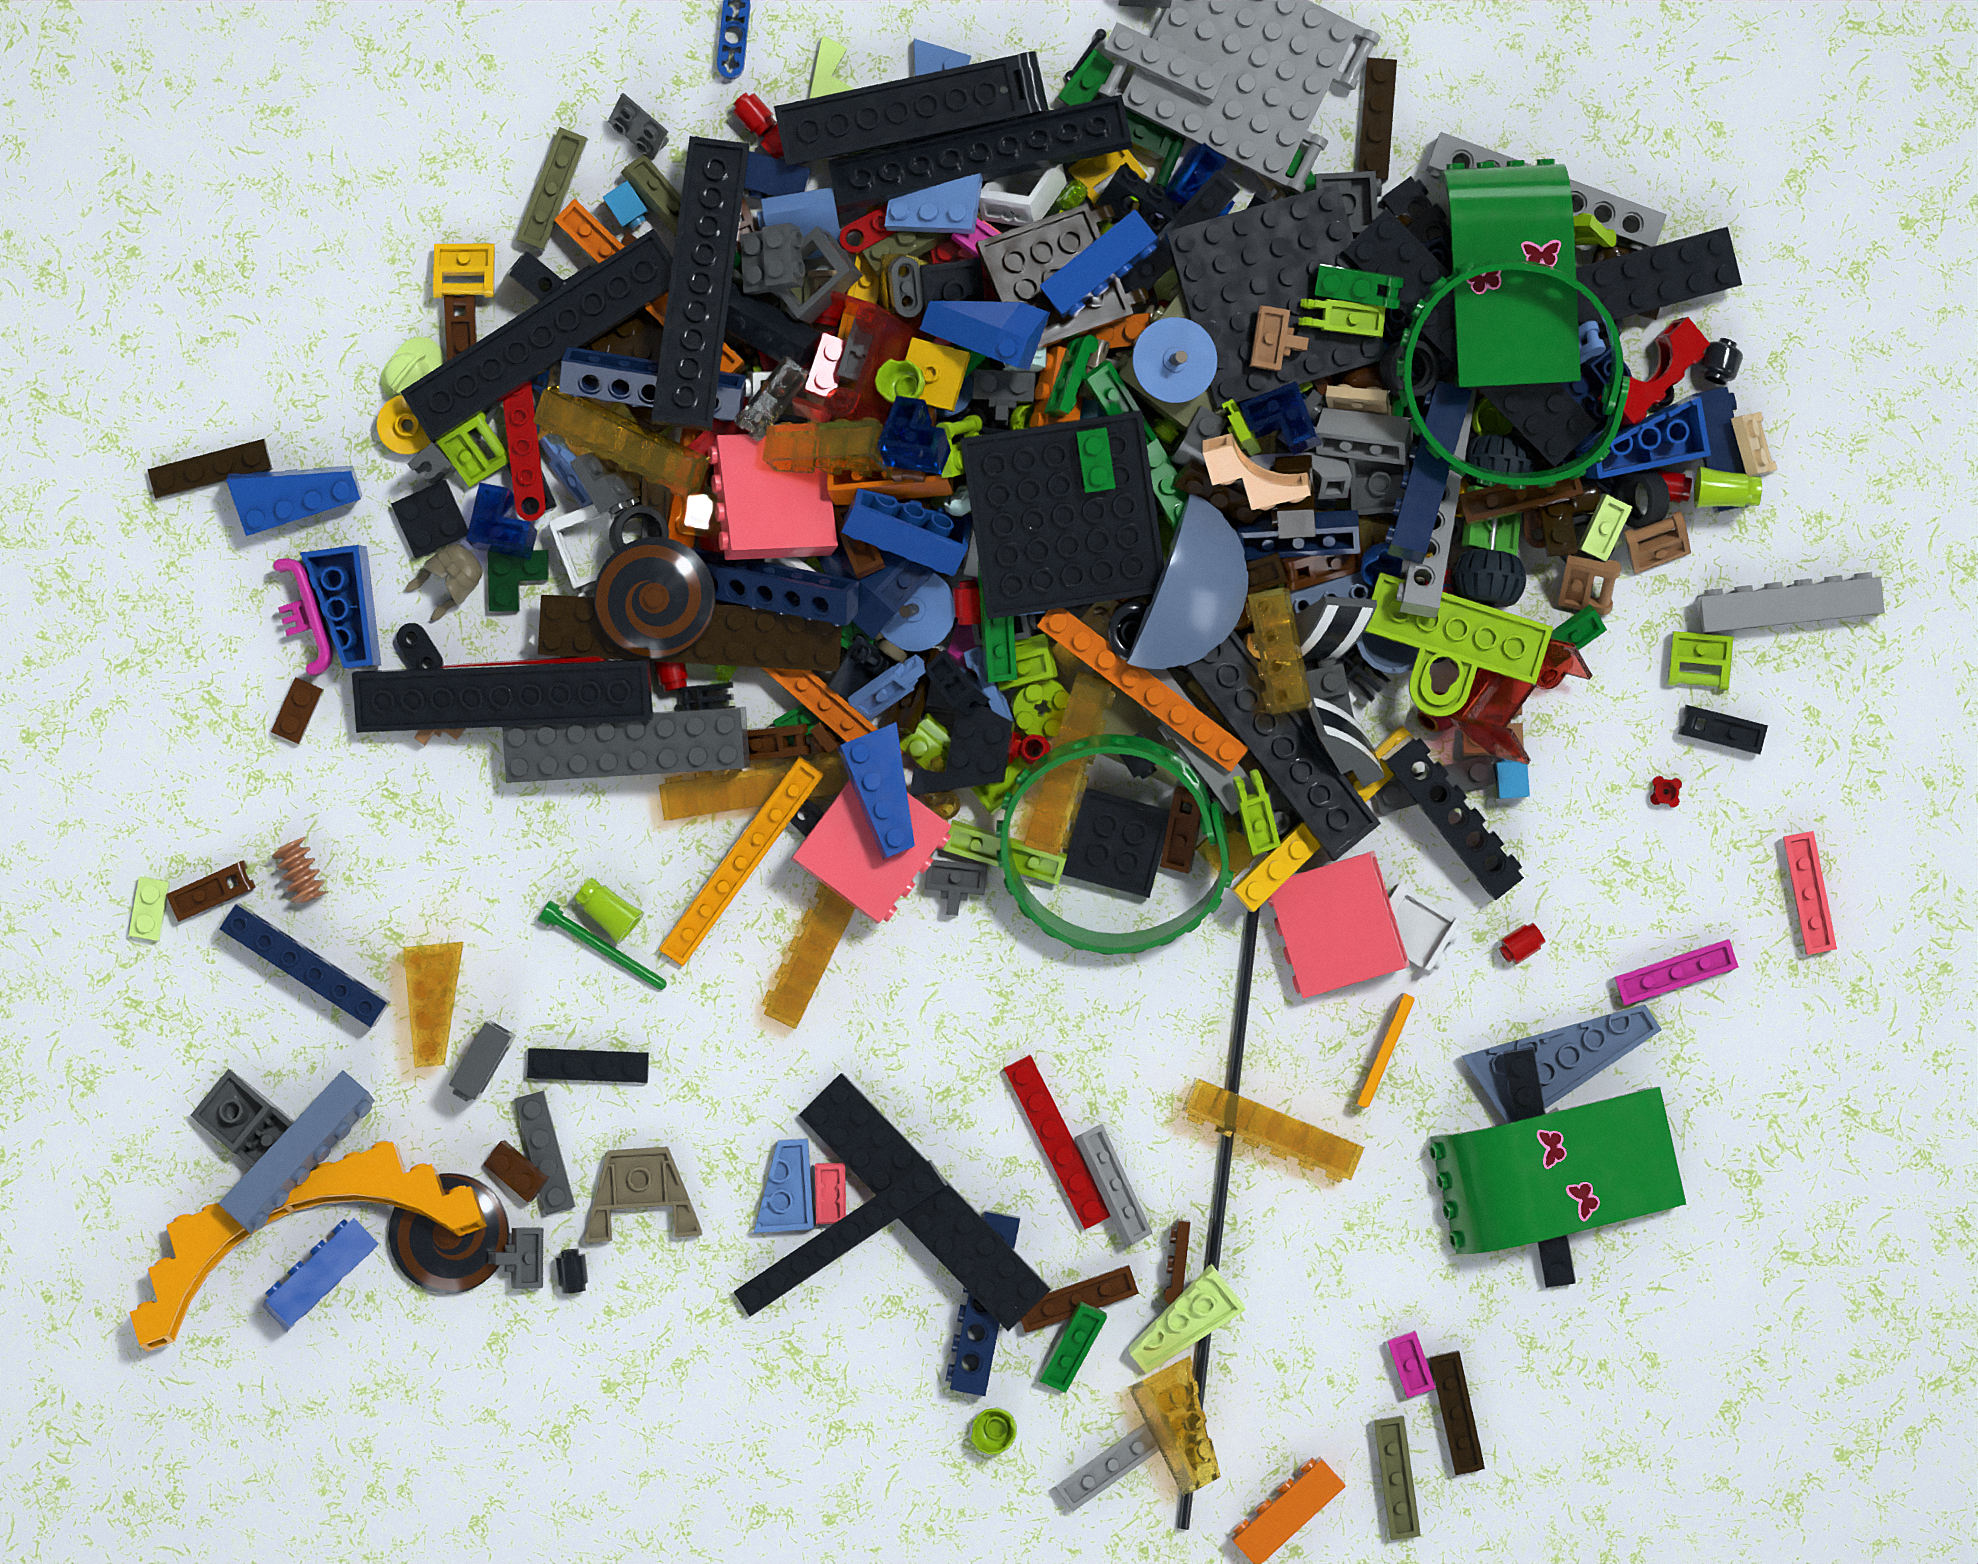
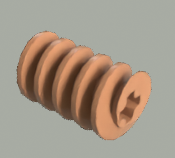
(299, 871)

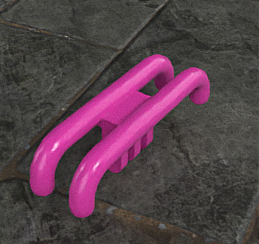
(306, 615)

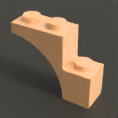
(1263, 487)

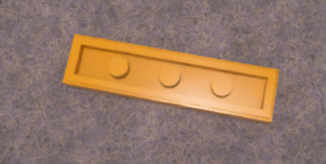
(1385, 1050)

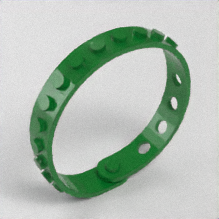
(1613, 393)
(1135, 942)

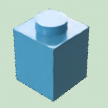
(626, 206)
(1511, 779)

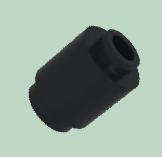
(572, 1271)

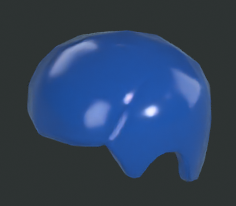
(1376, 561)

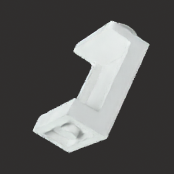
(1423, 928)

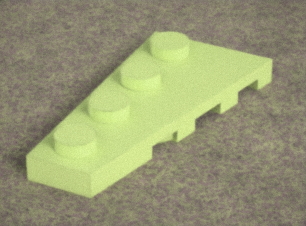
(1193, 1315)

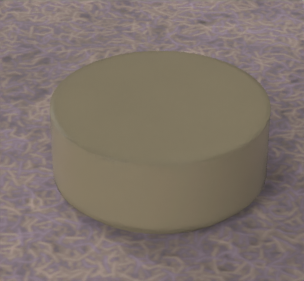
(893, 651)

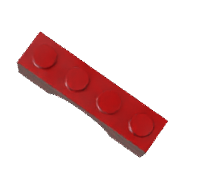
(1678, 348)

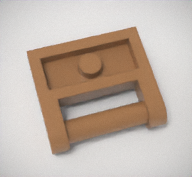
(1658, 549)
(1579, 581)

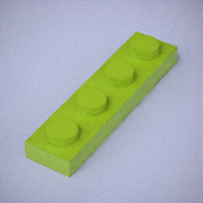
(982, 846)

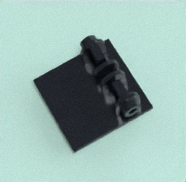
(859, 667)

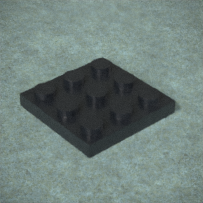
(1117, 842)

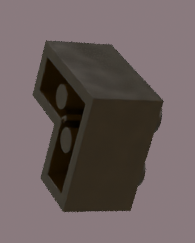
(1295, 518)

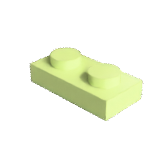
(1604, 527)
(149, 908)

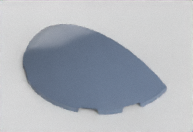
(1197, 591)

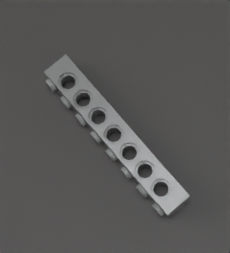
(1648, 220)
(1426, 599)

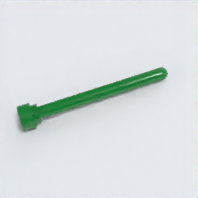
(553, 916)

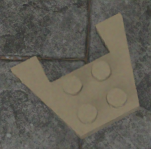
(640, 1180)

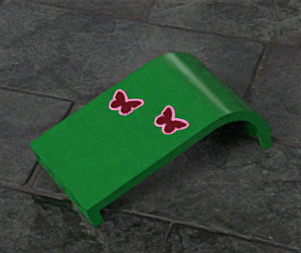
(1513, 322)
(1557, 1172)

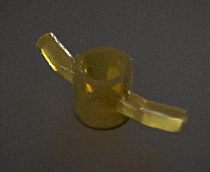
(952, 806)

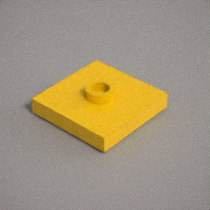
(942, 371)

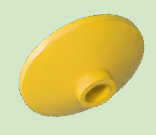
(391, 430)

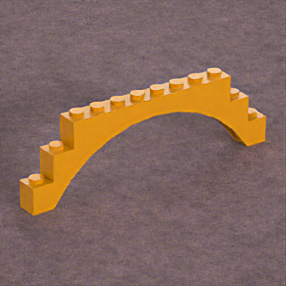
(208, 1236)

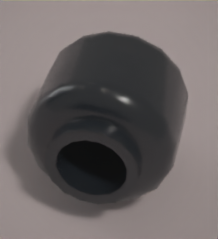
(1721, 361)

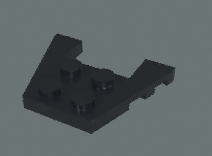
(976, 750)

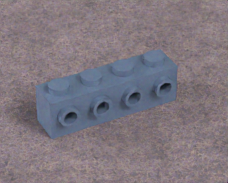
(1347, 587)

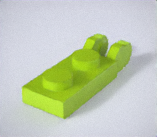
(1345, 317)
(1256, 815)

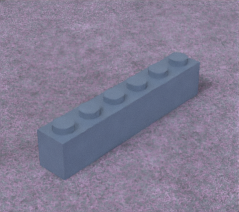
(297, 1152)

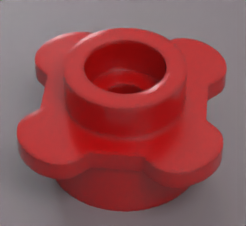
(1673, 787)

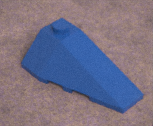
(995, 329)

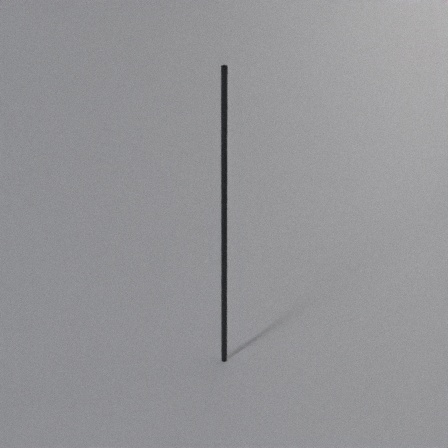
(1225, 1162)

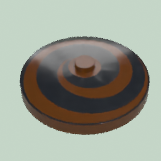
(654, 597)
(440, 1258)

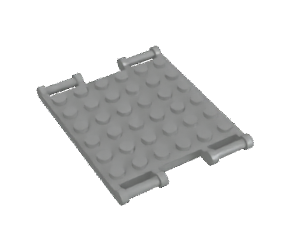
(1276, 75)

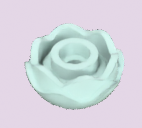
(958, 503)

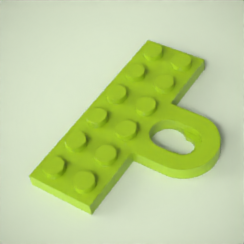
(1464, 633)

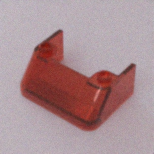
(889, 341)
(1498, 698)

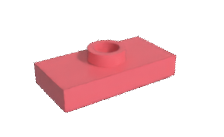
(830, 1192)

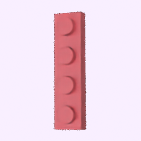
(1809, 892)

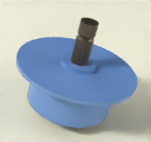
(1174, 360)
(924, 617)

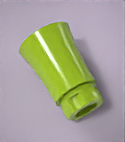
(1726, 489)
(608, 910)

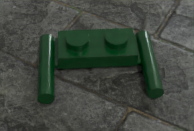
(1156, 143)

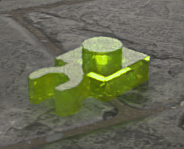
(1072, 195)

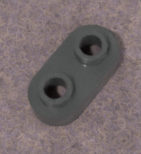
(905, 285)

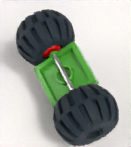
(1493, 571)

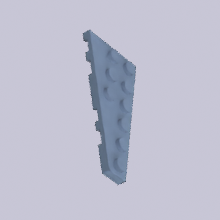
(1564, 1055)

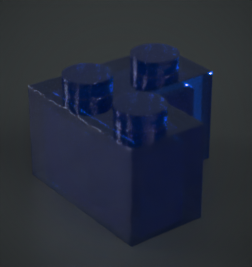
(1193, 173)
(1285, 410)
(910, 440)
(492, 525)

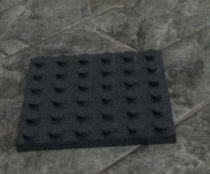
(1269, 260)
(1045, 537)

